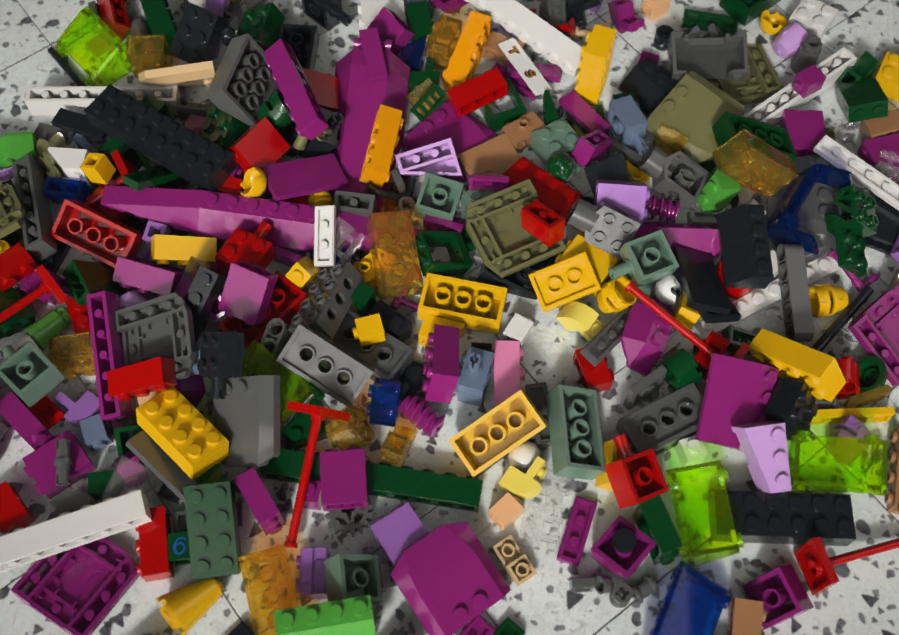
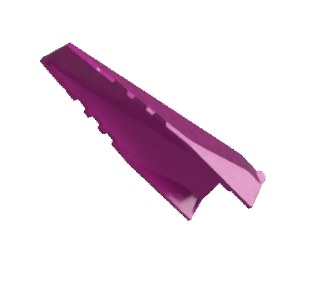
(359, 106)

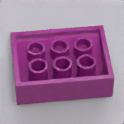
(733, 396)

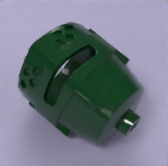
(275, 111)

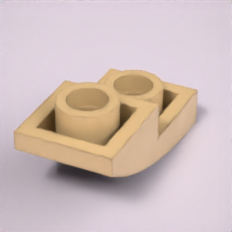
(513, 560)

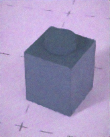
(95, 433)

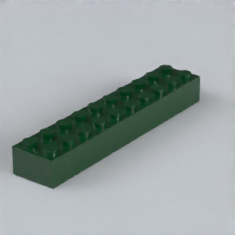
(262, 25)

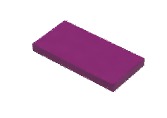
(304, 177)

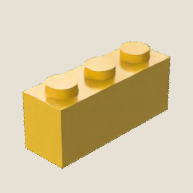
(180, 249)

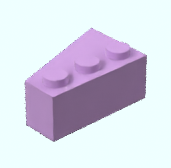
(435, 158)
(766, 454)

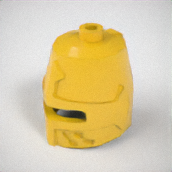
(613, 296)
(827, 299)

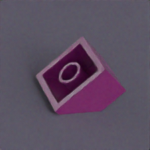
(621, 563)
(781, 595)

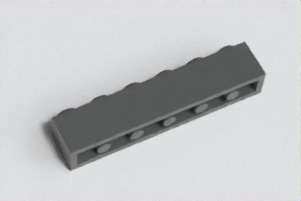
(38, 219)

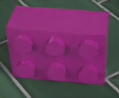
(146, 275)
(441, 364)

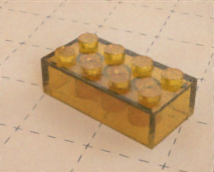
(755, 163)
(394, 254)
(268, 586)

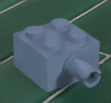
(628, 124)
(474, 376)

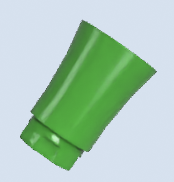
(48, 326)

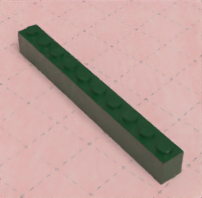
(389, 481)

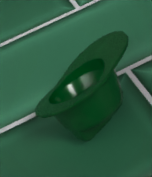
(872, 373)

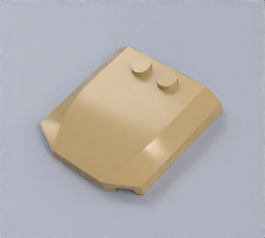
(181, 76)

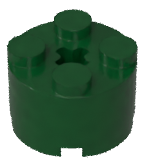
(680, 369)

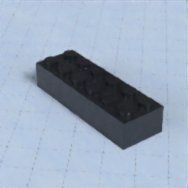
(792, 517)

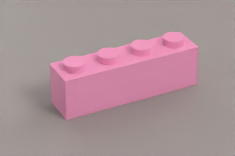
(507, 370)

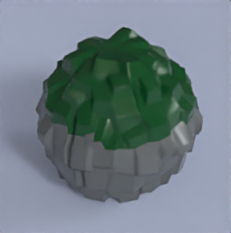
(561, 166)

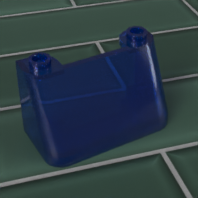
(690, 604)

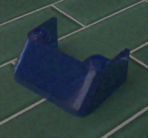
(784, 220)

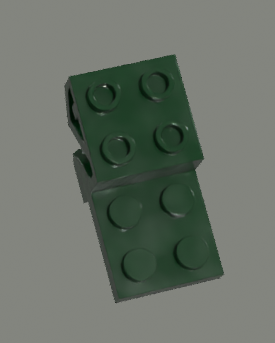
(850, 233)

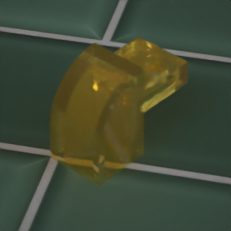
(397, 444)

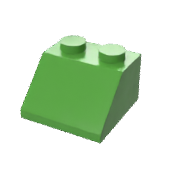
(717, 192)

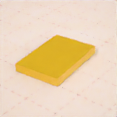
(564, 282)

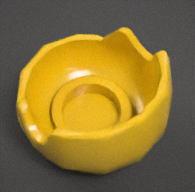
(772, 23)
(254, 182)

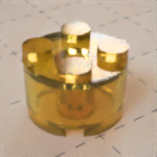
(352, 433)

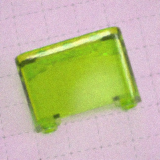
(94, 49)
(838, 463)
(703, 513)

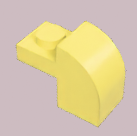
(581, 318)
(524, 485)

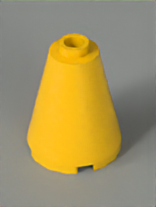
(188, 604)

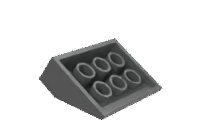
(242, 80)
(816, 205)

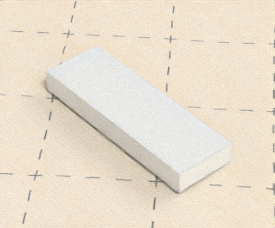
(325, 236)

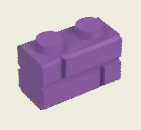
(312, 573)

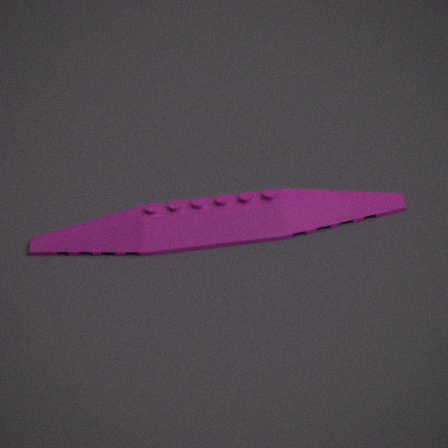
(221, 213)

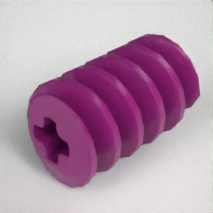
(662, 209)
(422, 415)

